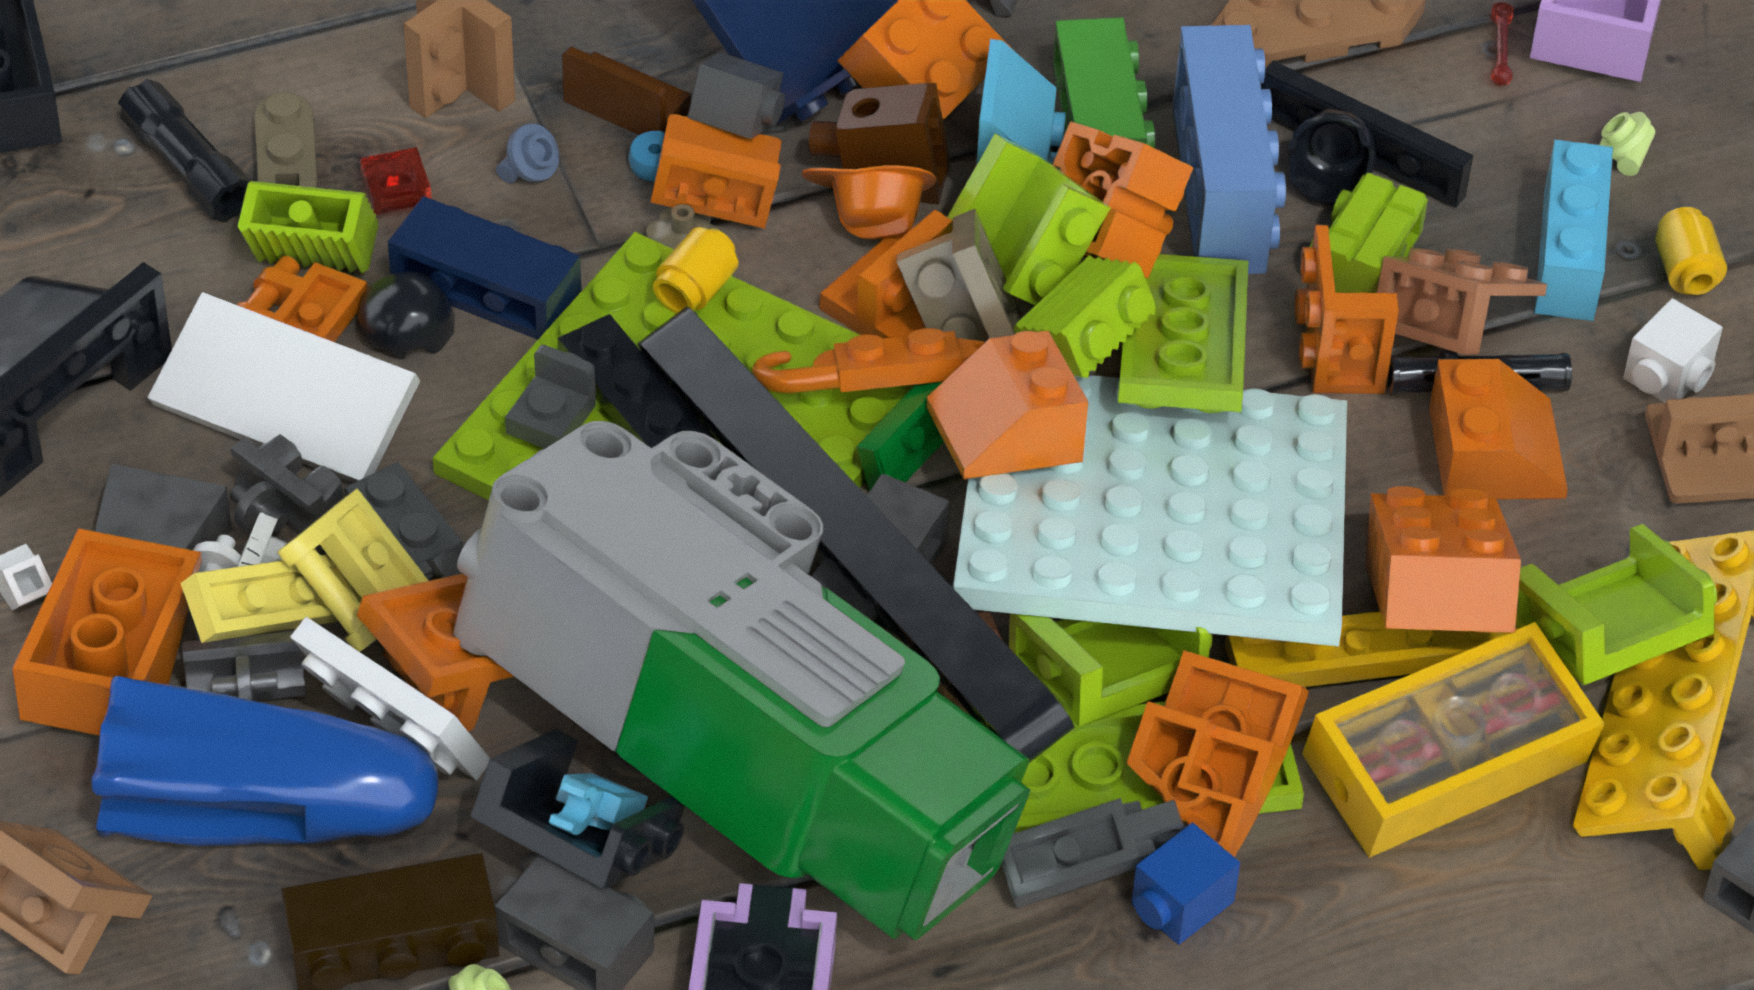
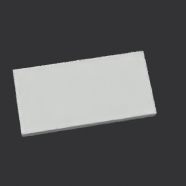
(275, 379)

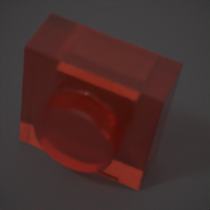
(395, 180)

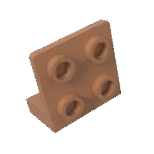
(1448, 295)

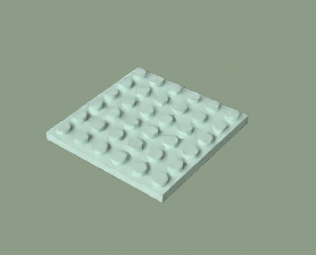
(1173, 521)

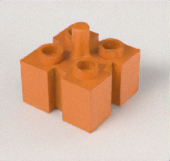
(1135, 185)

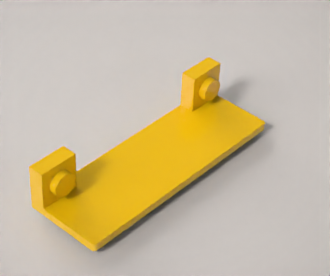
(1668, 721)

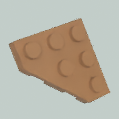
(1321, 27)

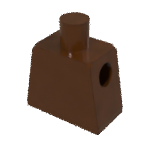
(888, 128)

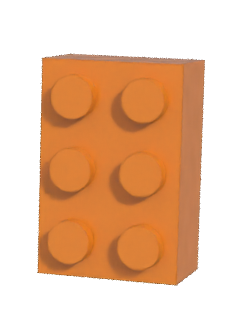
(1442, 561)

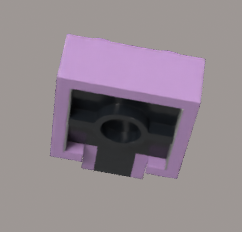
(763, 942)

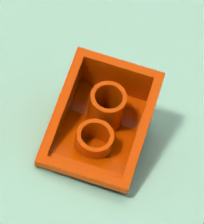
(105, 616)

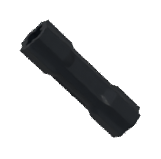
(162, 124)

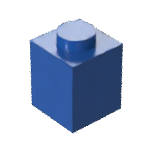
(1184, 884)

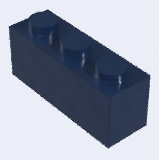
(487, 266)

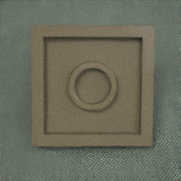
(960, 283)

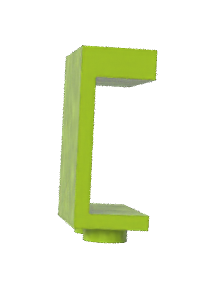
(1031, 216)

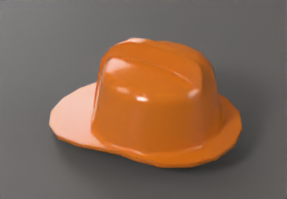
(875, 199)

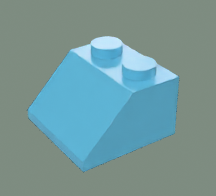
(1018, 104)

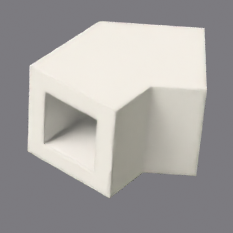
(22, 577)

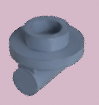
(530, 155)

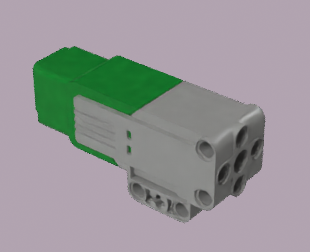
(682, 630)

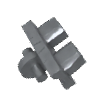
(270, 486)
(246, 666)

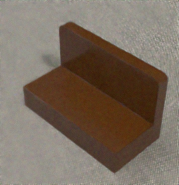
(620, 92)

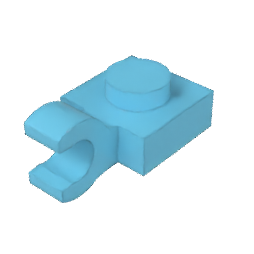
(594, 803)

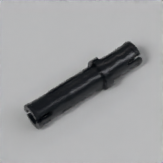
(1418, 373)

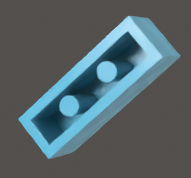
(1574, 229)

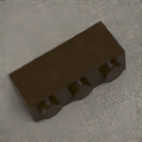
(390, 922)

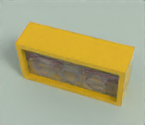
(1452, 739)

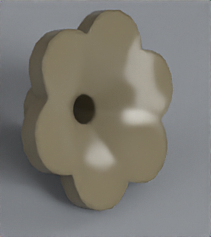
(676, 224)

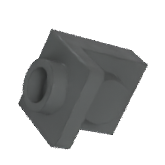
(554, 400)

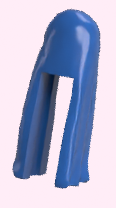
(250, 772)

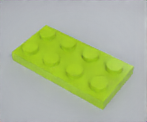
(1194, 342)

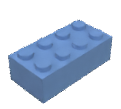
(1225, 137)

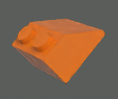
(1011, 408)
(1494, 432)

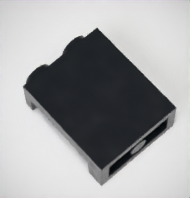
(522, 794)

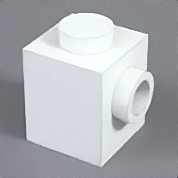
(1673, 353)

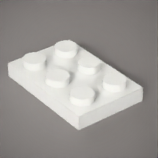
(392, 703)

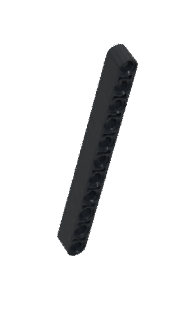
(859, 538)

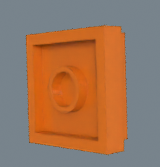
(873, 292)
(419, 643)

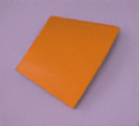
(1217, 744)

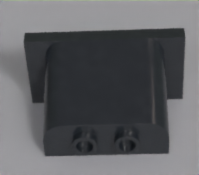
(59, 338)

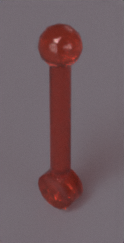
(1502, 15)

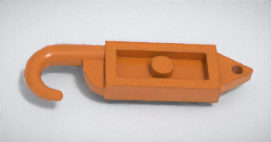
(871, 363)

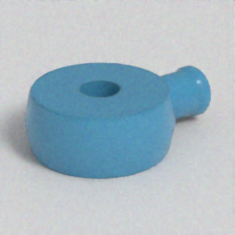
(645, 154)

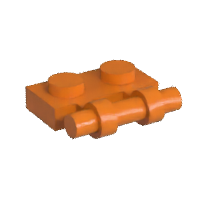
(316, 303)

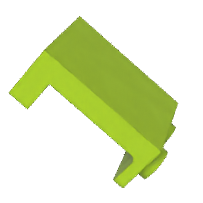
(1622, 610)
(1100, 665)

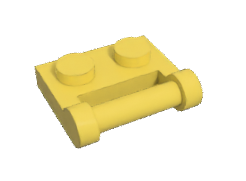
(362, 552)

